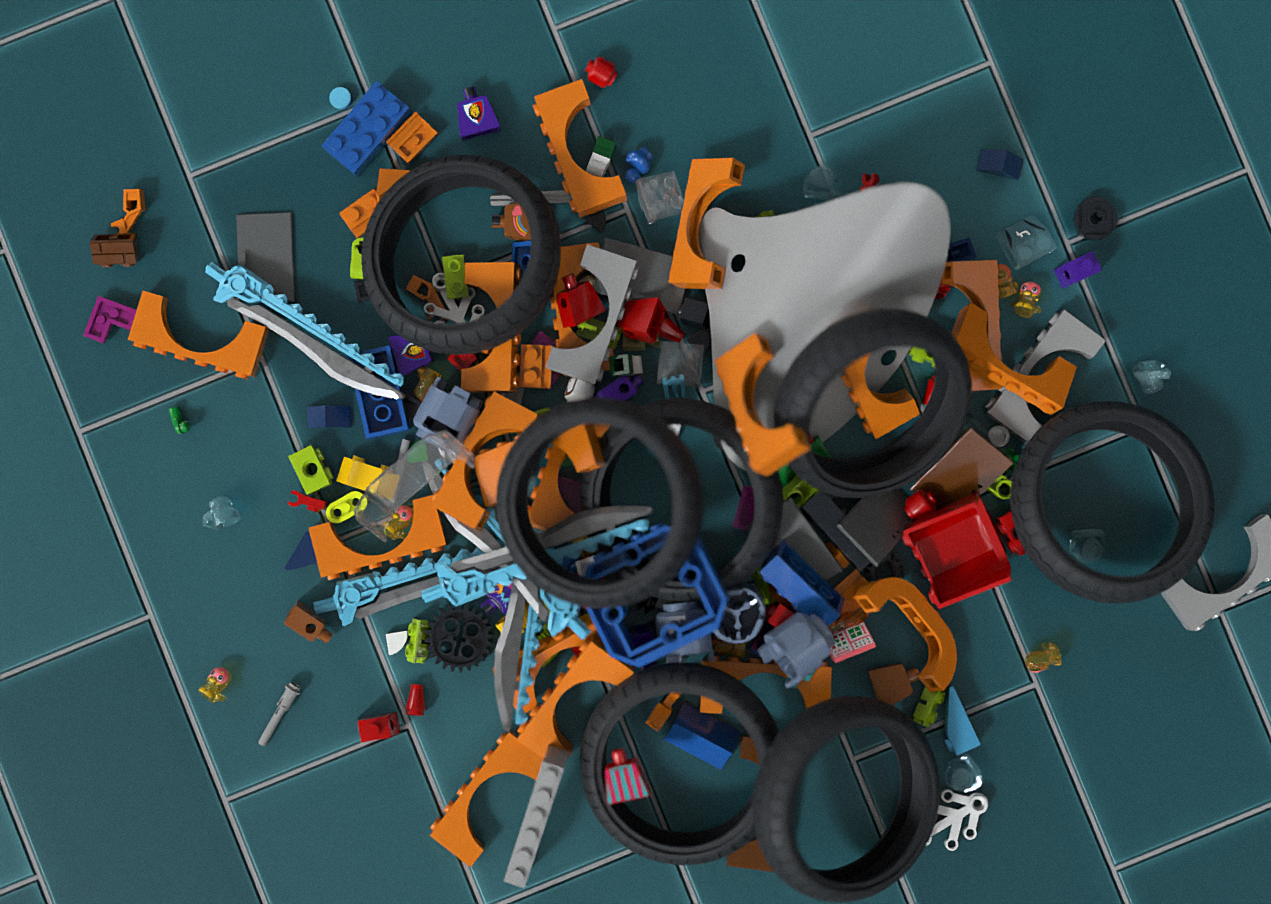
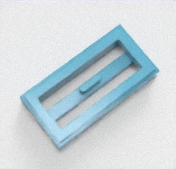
(673, 382)

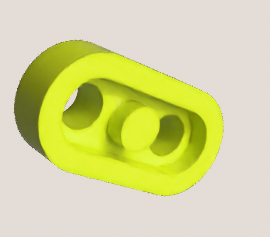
(346, 506)

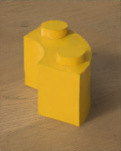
(357, 473)

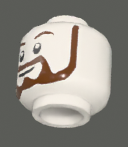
(578, 389)

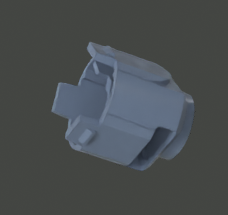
(447, 412)
(683, 612)
(739, 620)
(798, 646)

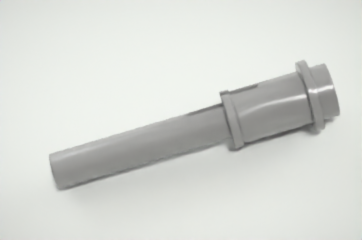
(284, 704)

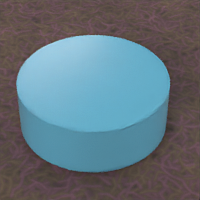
(340, 98)

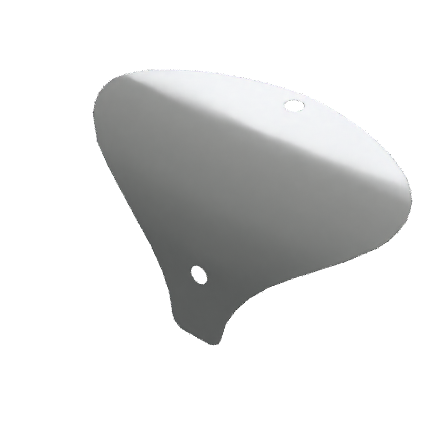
(815, 270)

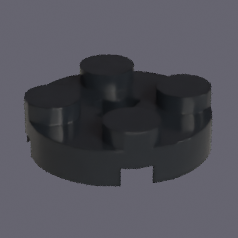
(1103, 209)

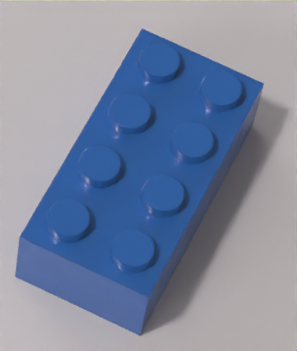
(366, 129)
(382, 414)
(801, 584)

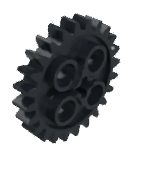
(478, 640)

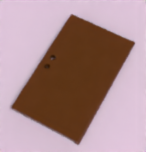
(965, 468)

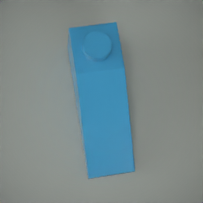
(958, 728)

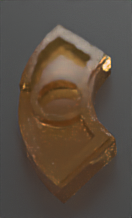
(847, 620)

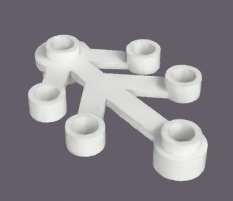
(454, 314)
(955, 816)

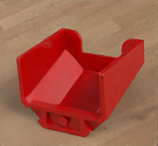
(959, 551)

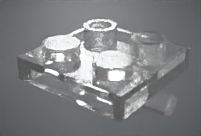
(659, 196)
(678, 360)

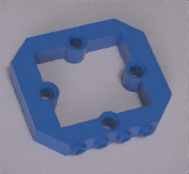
(707, 584)

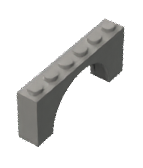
(615, 275)
(1063, 334)
(1196, 607)
(536, 816)

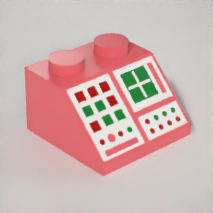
(851, 642)

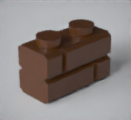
(115, 249)

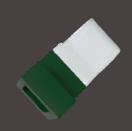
(601, 157)
(627, 365)

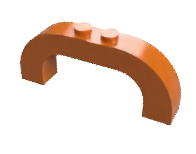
(926, 620)

